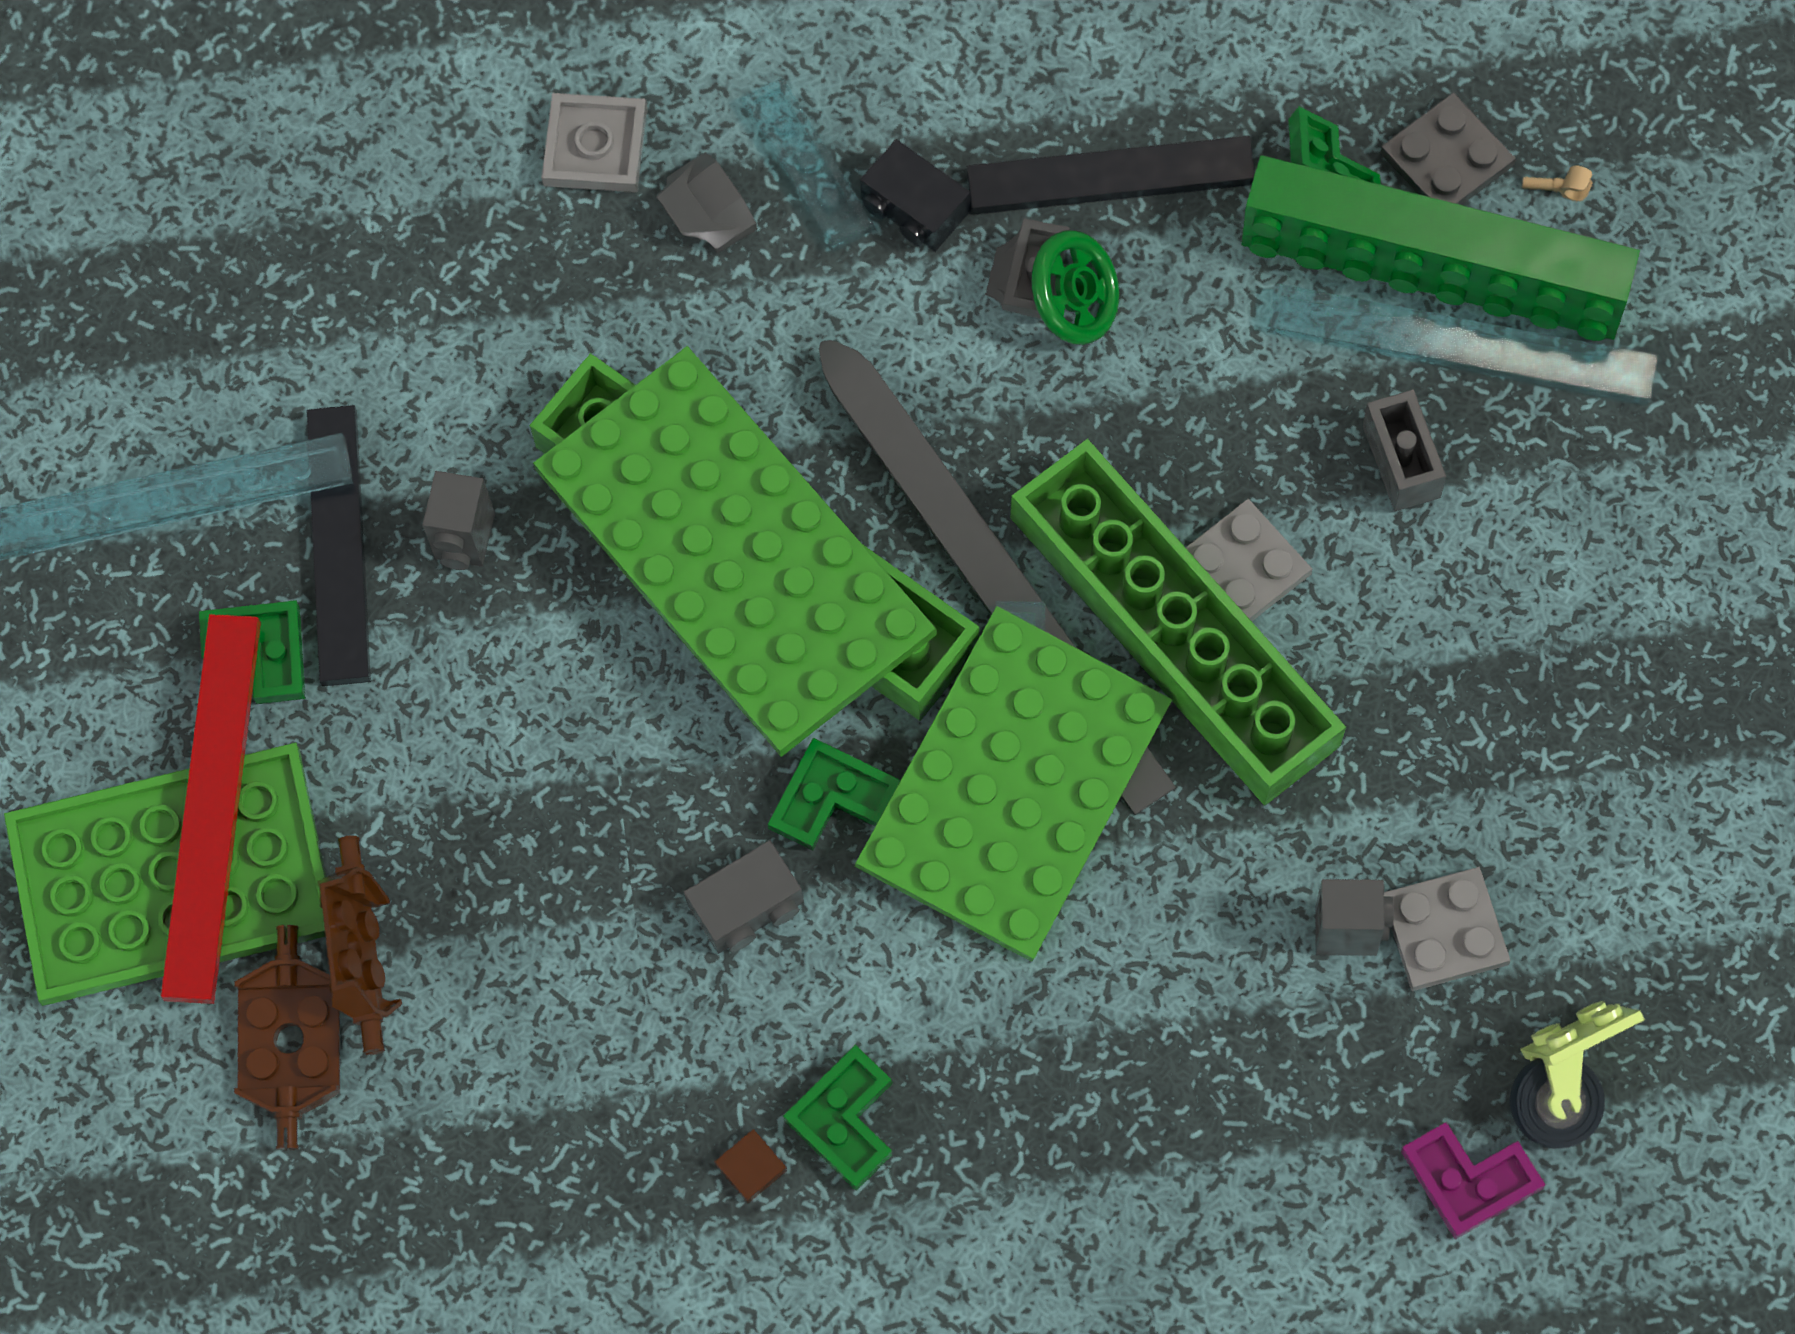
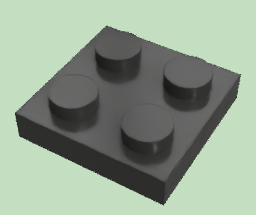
(1448, 153)

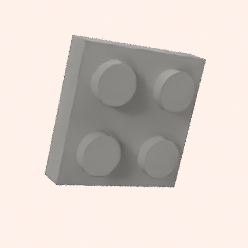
(594, 142)
(1250, 559)
(1447, 929)

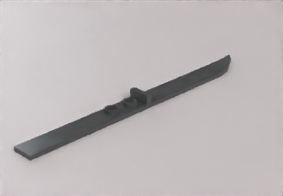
(949, 513)

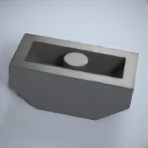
(706, 204)
(1013, 267)

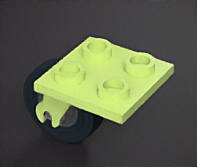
(1557, 1095)

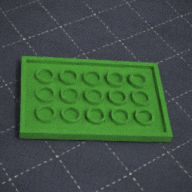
(1013, 783)
(104, 868)

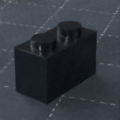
(914, 196)

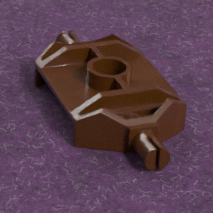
(351, 944)
(278, 997)

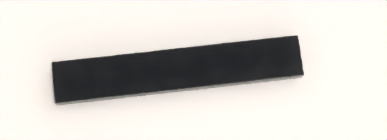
(1111, 175)
(340, 560)

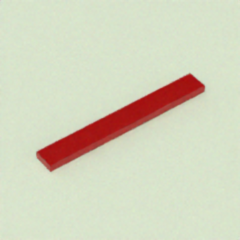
(211, 810)

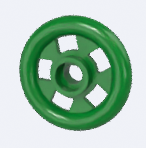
(1075, 287)

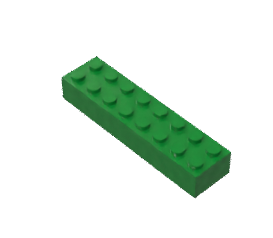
(1438, 248)

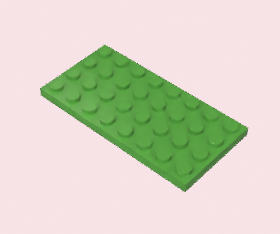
(735, 550)

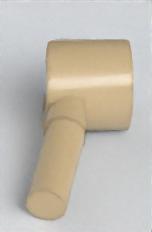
(1573, 187)

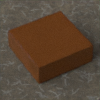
(750, 1166)

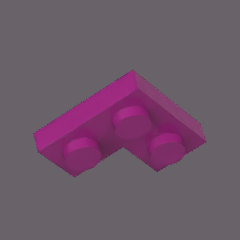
(1465, 1192)

